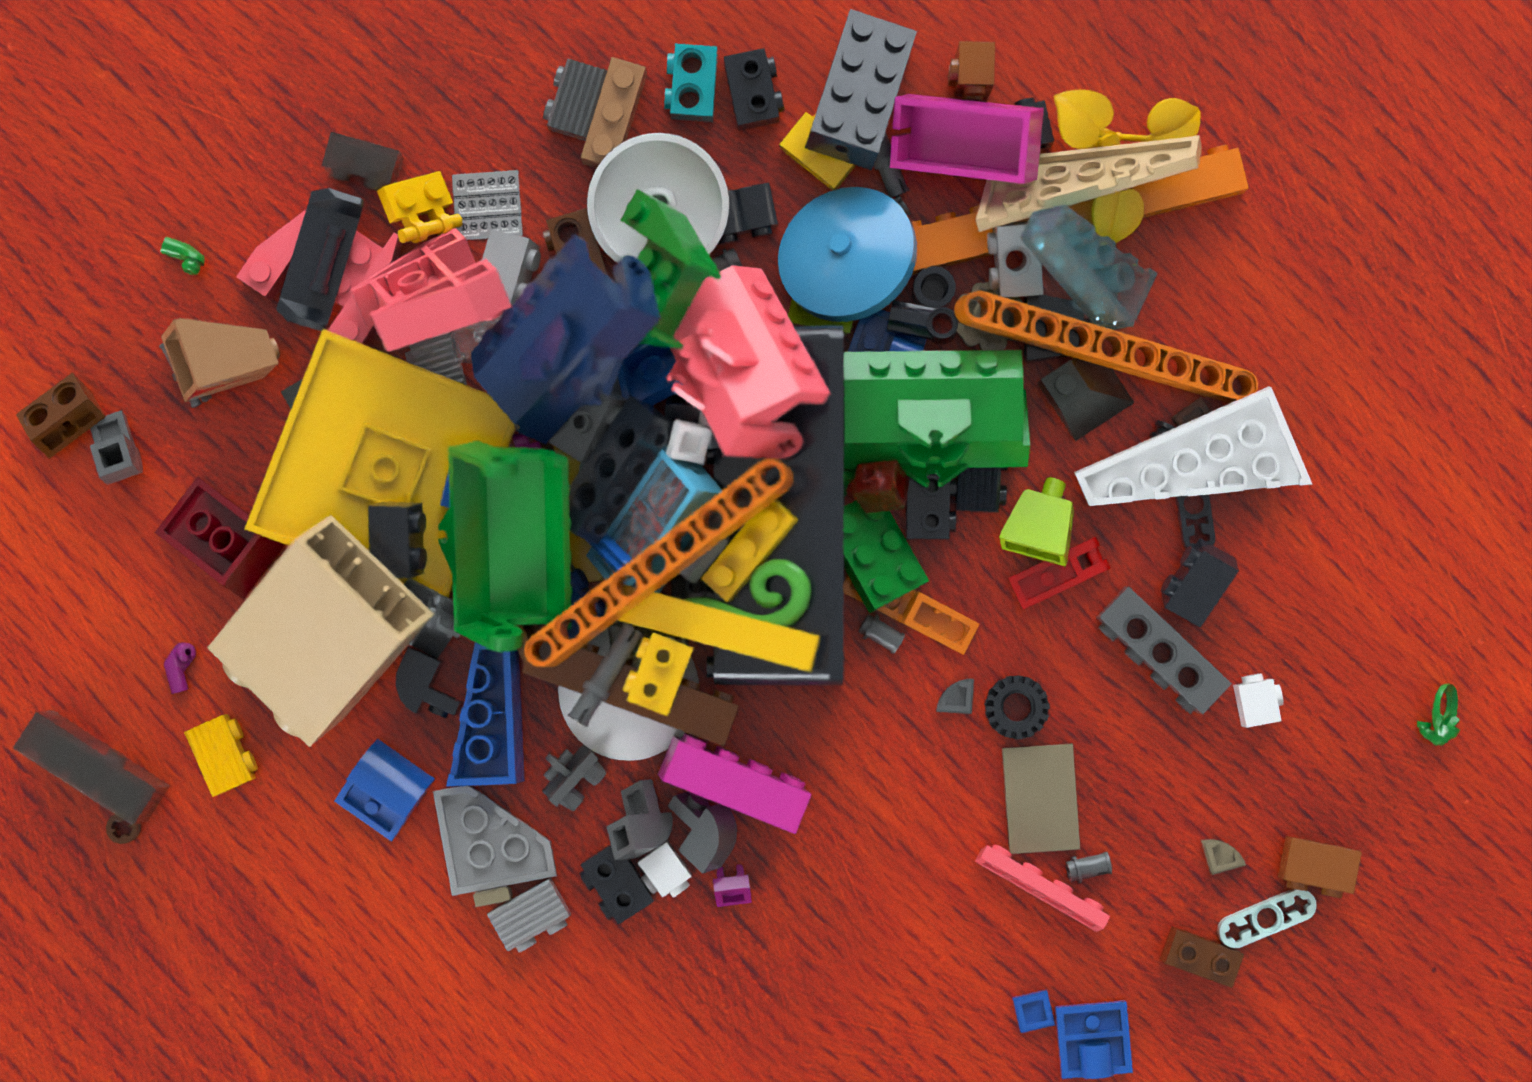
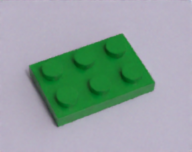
(878, 557)

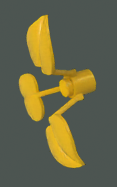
(1082, 126)

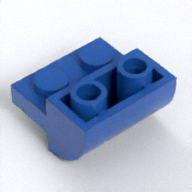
(384, 789)

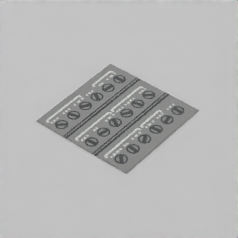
(487, 203)

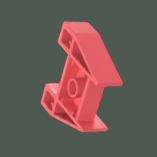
(270, 262)
(430, 292)

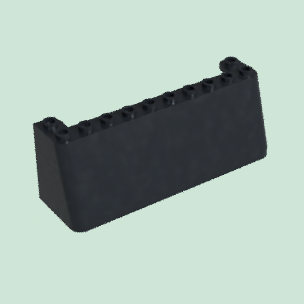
(815, 539)

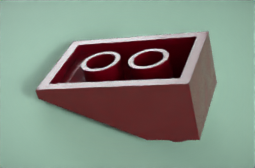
(214, 537)

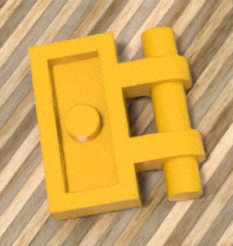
(418, 197)

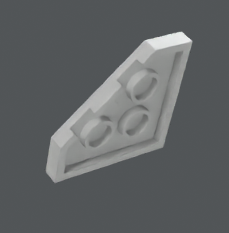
(487, 843)

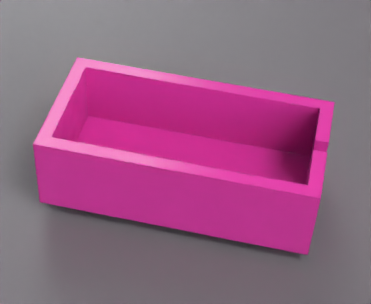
(967, 138)
(739, 786)

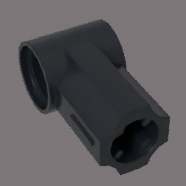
(918, 320)

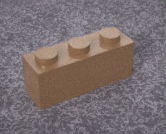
(614, 110)

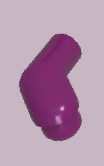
(176, 664)

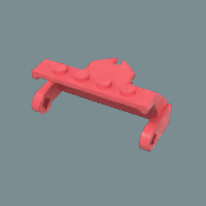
(744, 365)

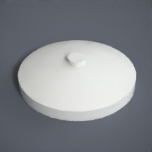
(666, 169)
(617, 731)

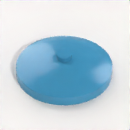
(847, 254)

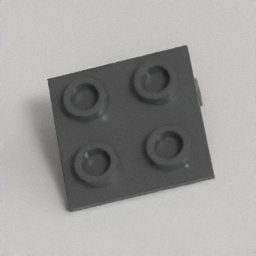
(440, 628)

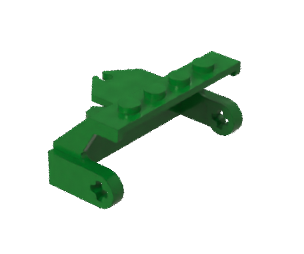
(935, 411)
(507, 541)

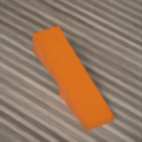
(926, 617)

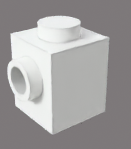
(1258, 700)
(664, 871)

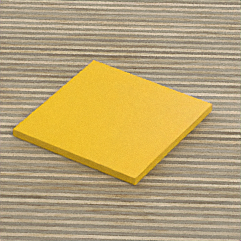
(370, 435)

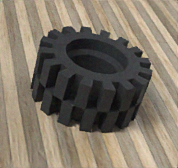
(1038, 711)

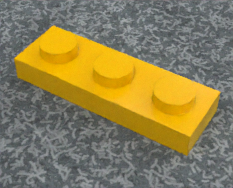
(749, 550)

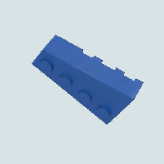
(491, 722)

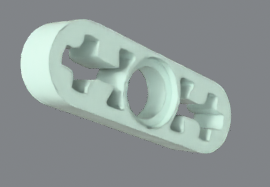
(1245, 935)

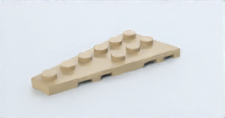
(1085, 175)

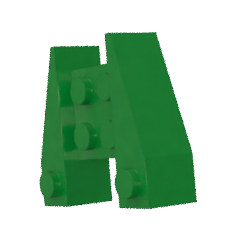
(674, 260)

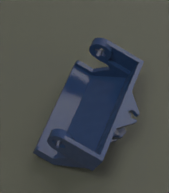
(564, 339)

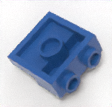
(645, 374)

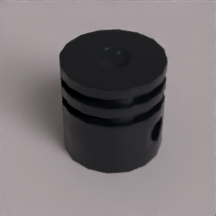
(933, 287)

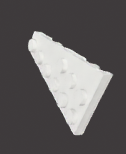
(1216, 453)

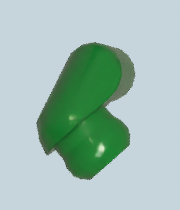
(192, 258)

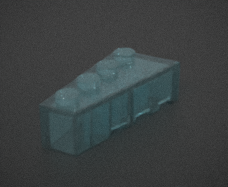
(1089, 267)

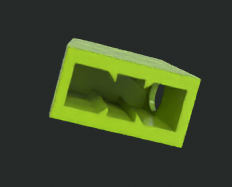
(1041, 524)

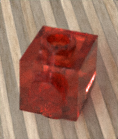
(880, 486)

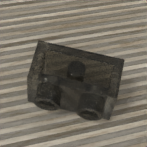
(361, 161)

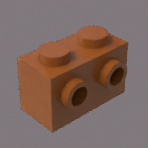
(972, 70)
(1320, 866)

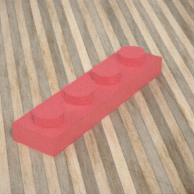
(1055, 894)

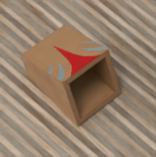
(217, 356)

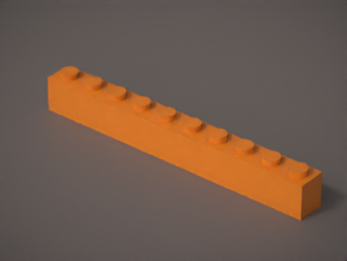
(958, 240)

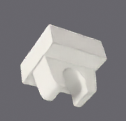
(689, 441)

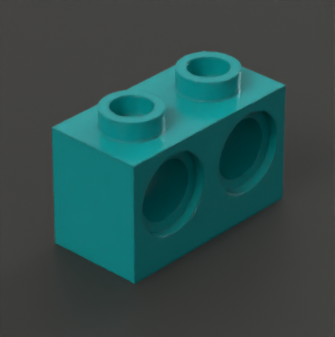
(700, 83)

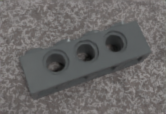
(1208, 682)

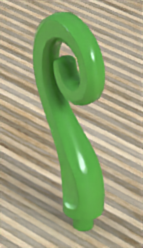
(790, 613)

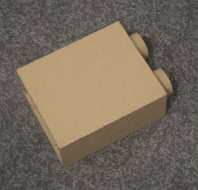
(319, 631)

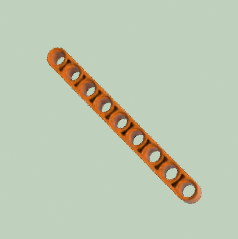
(1090, 348)
(641, 567)

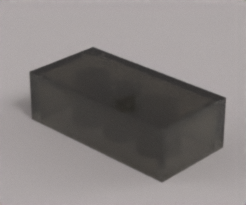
(91, 766)

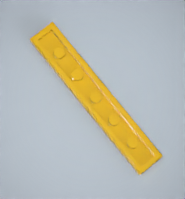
(724, 629)

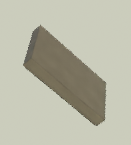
(1041, 798)

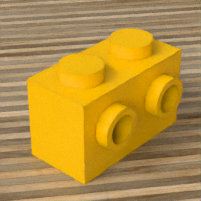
(658, 673)

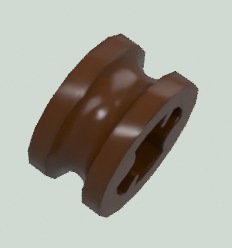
(125, 838)

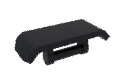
(320, 258)

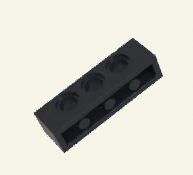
(616, 468)

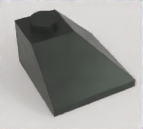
(1084, 395)

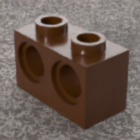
(581, 221)
(60, 415)
(1201, 956)

